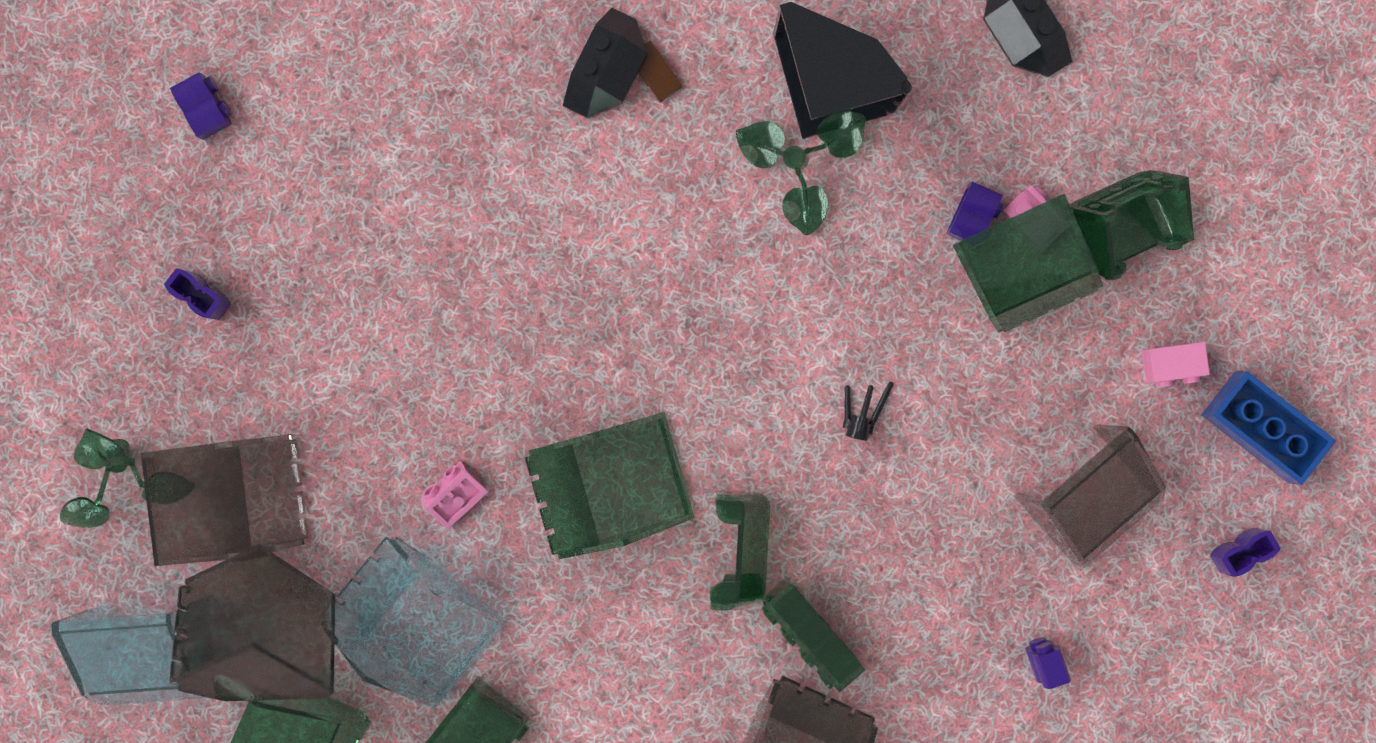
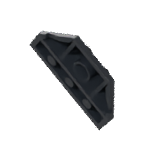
(1028, 35)
(606, 65)

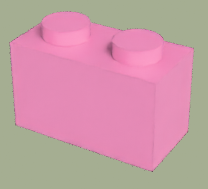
(1175, 362)

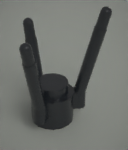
(859, 426)

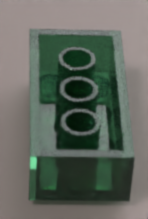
(816, 639)

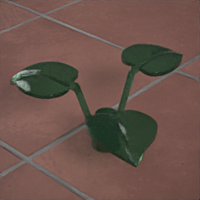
(763, 143)
(96, 452)

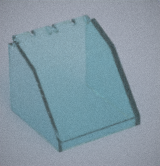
(410, 624)
(119, 656)

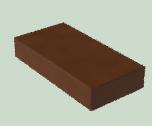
(658, 74)

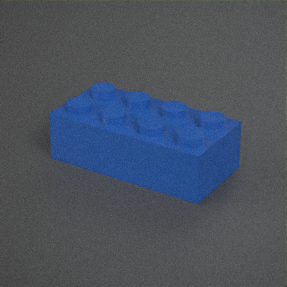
(1268, 427)

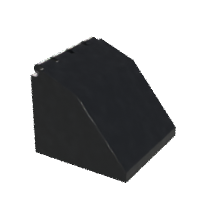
(834, 69)

